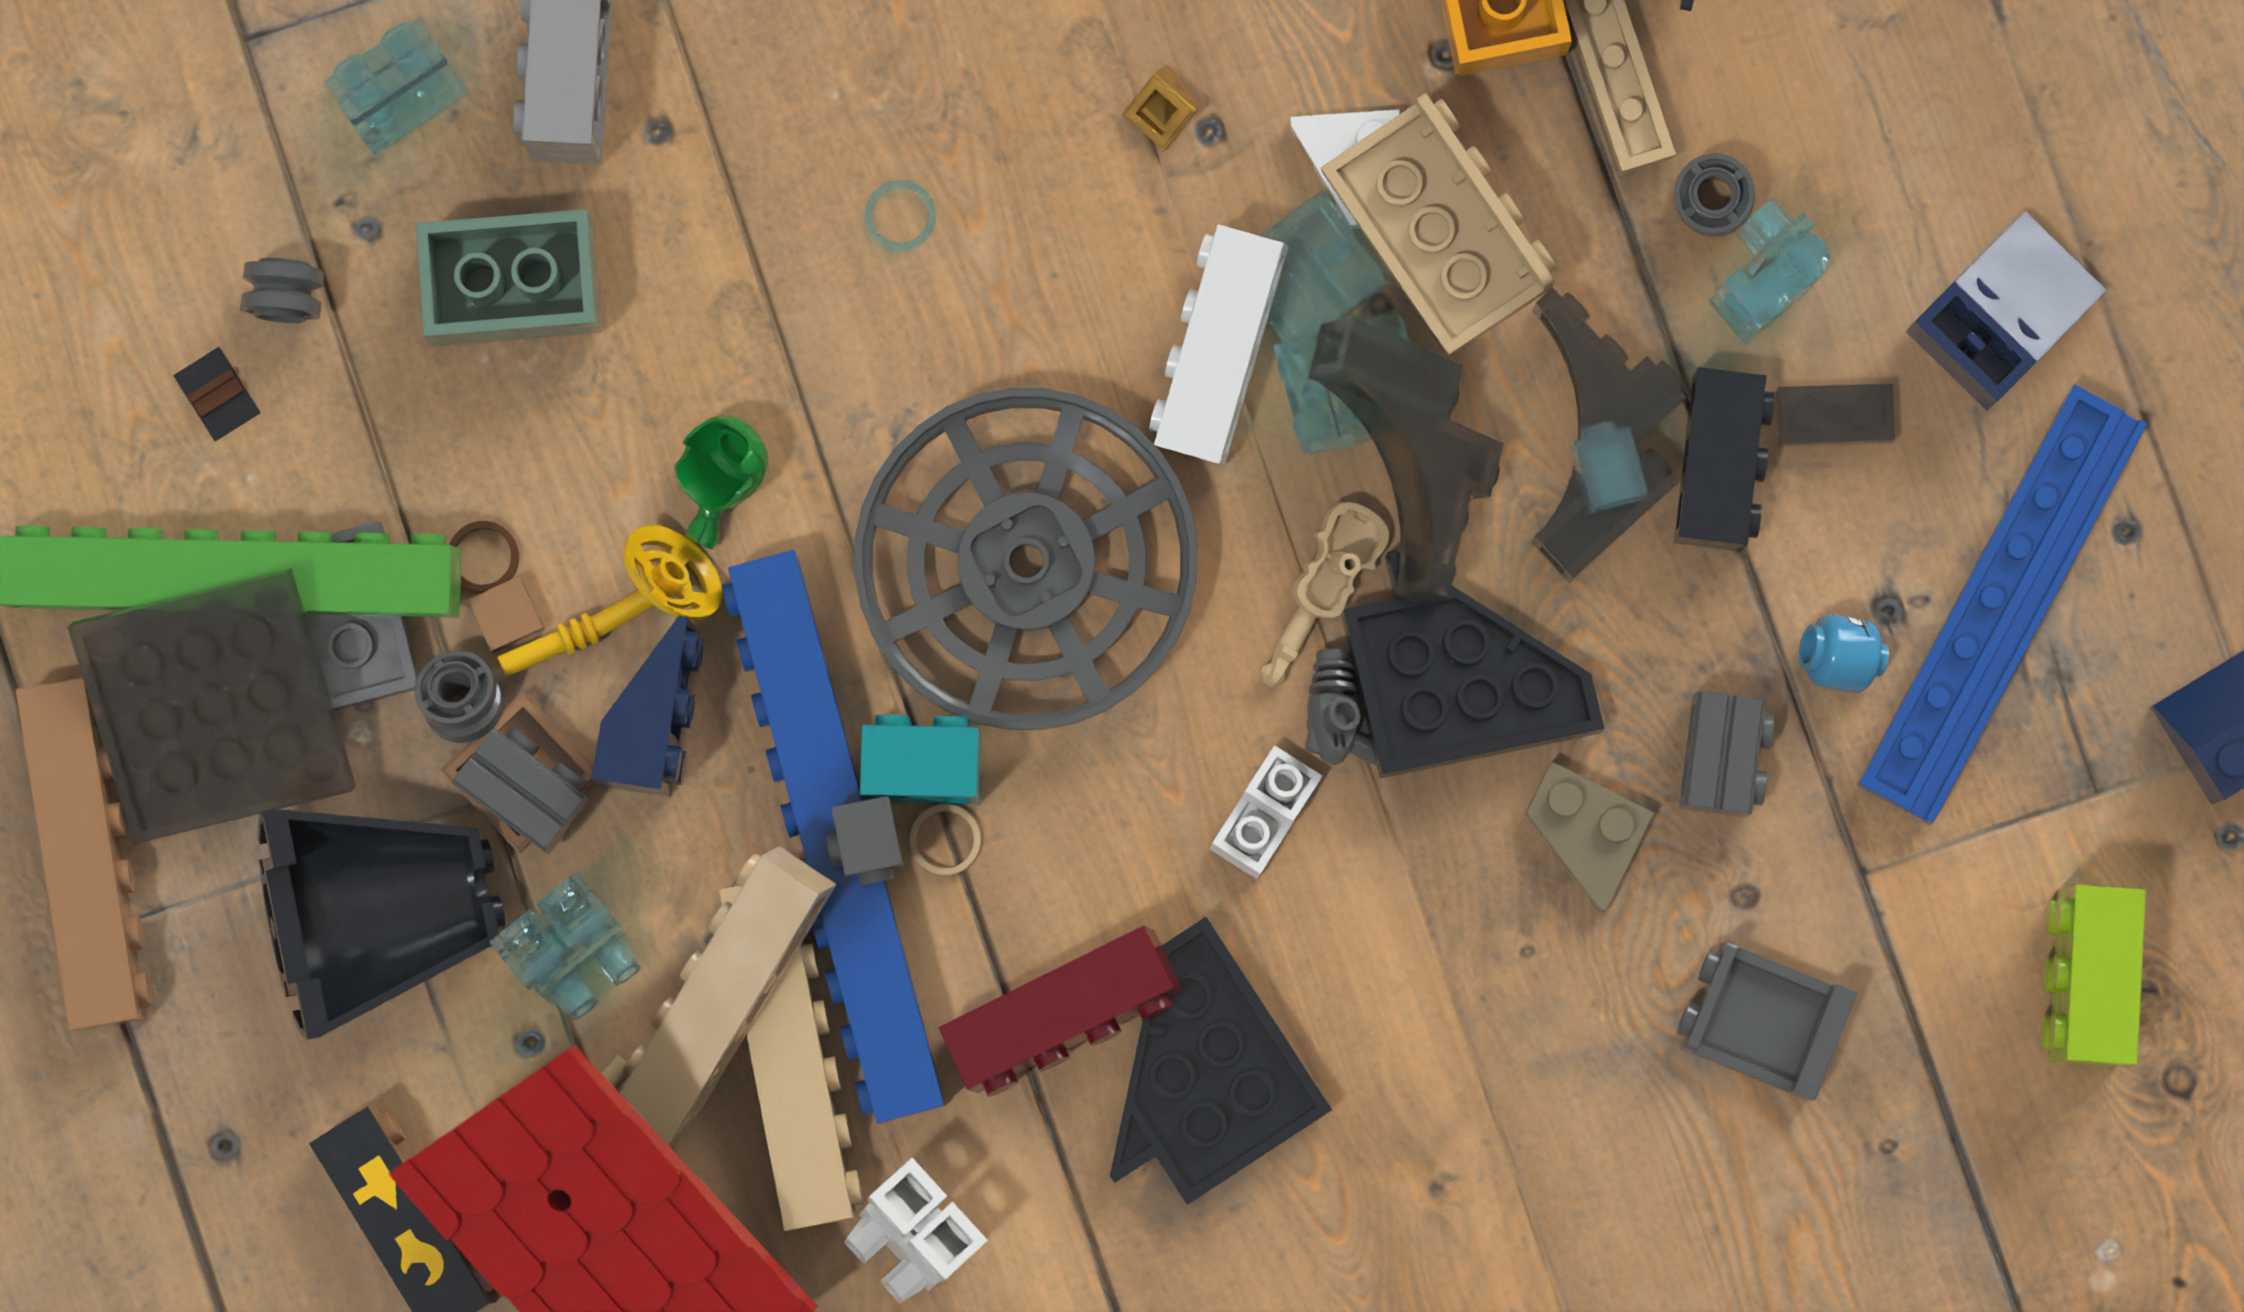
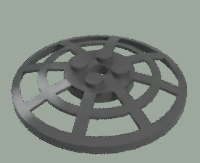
(1017, 522)

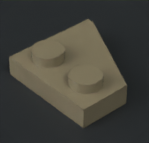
(1588, 830)

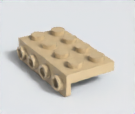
(1440, 224)

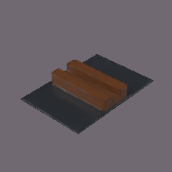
(216, 394)

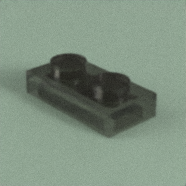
(1835, 414)

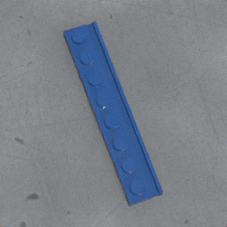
(2002, 604)

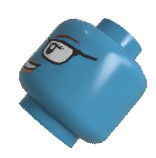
(1843, 653)

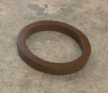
(513, 547)

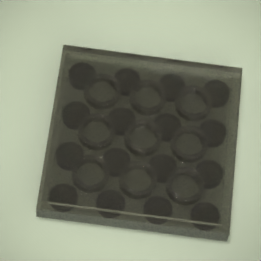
(212, 706)

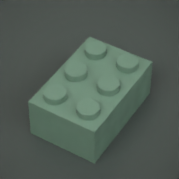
(508, 277)

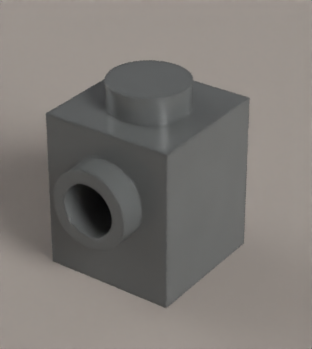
(866, 841)

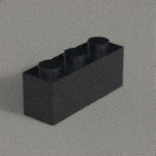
(1723, 459)

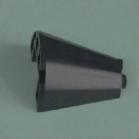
(370, 908)

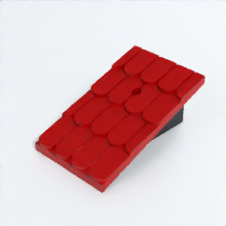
(587, 1207)

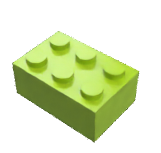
(2094, 976)

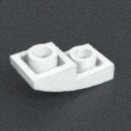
(1265, 812)

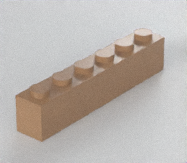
(83, 858)

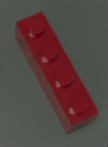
(1060, 1011)

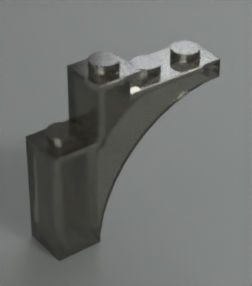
(1603, 393)
(1432, 462)

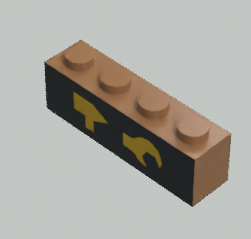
(417, 1257)

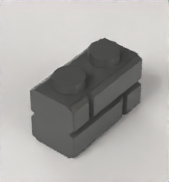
(1724, 754)
(523, 789)

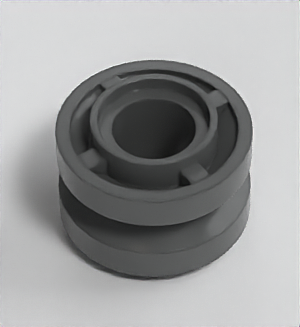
(1709, 168)
(282, 290)
(450, 675)

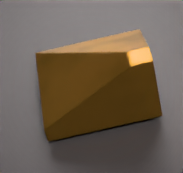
(1162, 107)

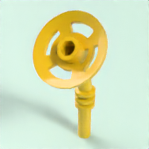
(656, 589)

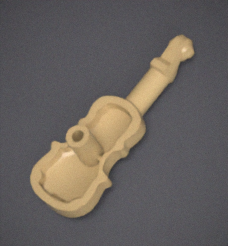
(1348, 542)

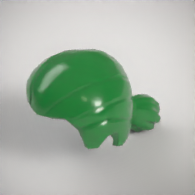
(719, 471)

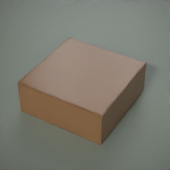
(506, 614)

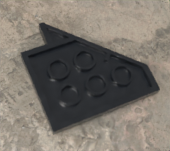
(1459, 682)
(1211, 1075)

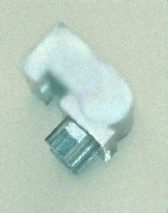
(1783, 269)
(569, 949)

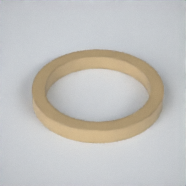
(945, 808)

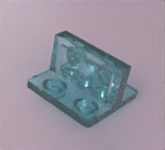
(395, 85)

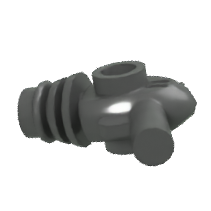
(1334, 713)

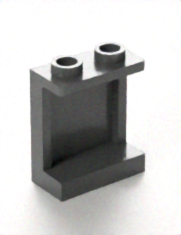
(1765, 1020)

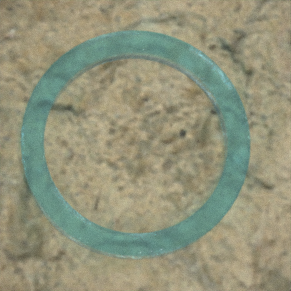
(900, 184)

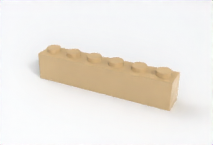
(723, 991)
(797, 1098)

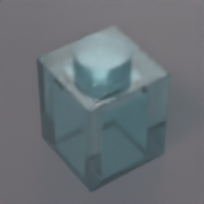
(1607, 467)

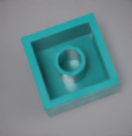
(921, 761)

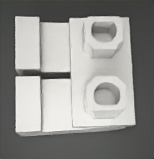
(923, 1237)

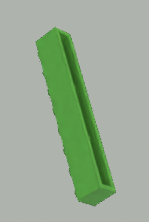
(145, 568)

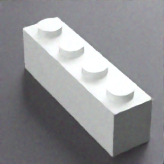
(1219, 344)

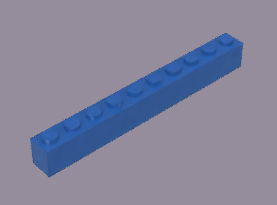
(819, 775)

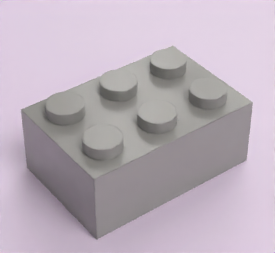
(564, 79)

